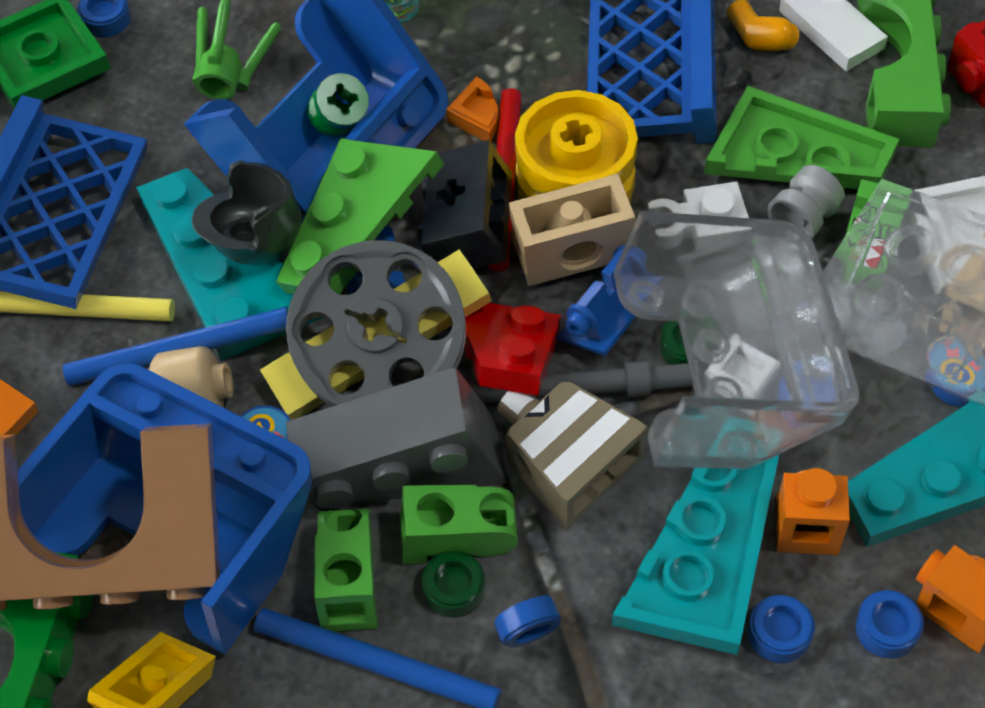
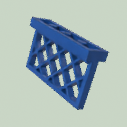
(695, 58)
(20, 149)

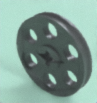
(371, 301)

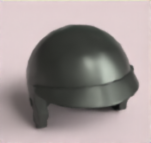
(254, 218)

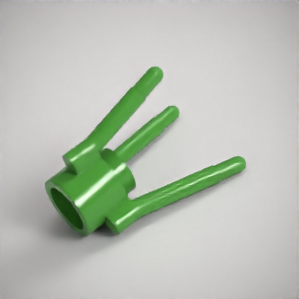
(219, 68)

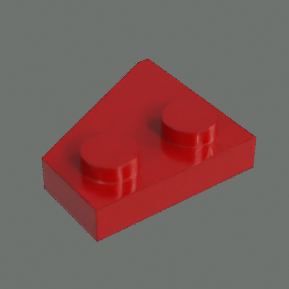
(511, 346)

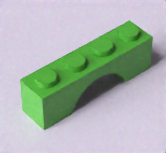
(907, 95)

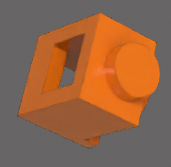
(812, 499)
(955, 594)

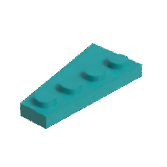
(216, 285)
(923, 480)
(704, 561)

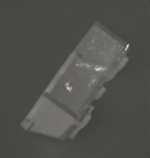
(753, 333)

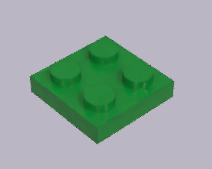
(47, 51)

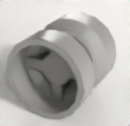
(811, 197)

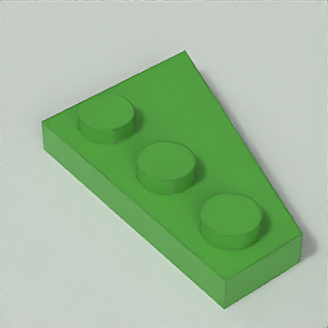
(779, 137)
(354, 203)

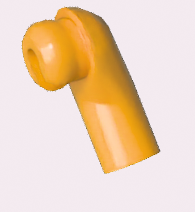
(762, 32)

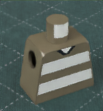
(570, 447)

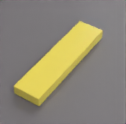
(299, 399)

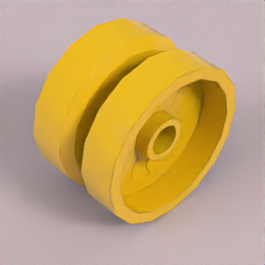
(574, 141)

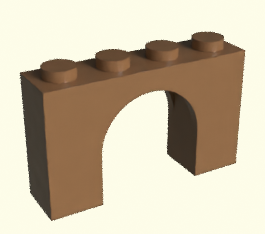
(170, 551)

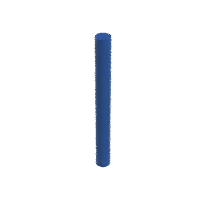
(210, 337)
(377, 660)

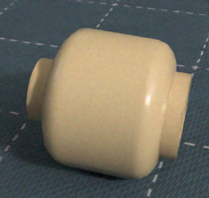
(196, 371)

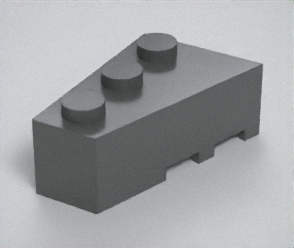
(398, 438)

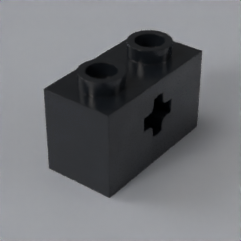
(468, 206)

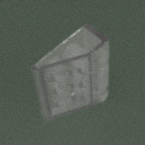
(914, 290)

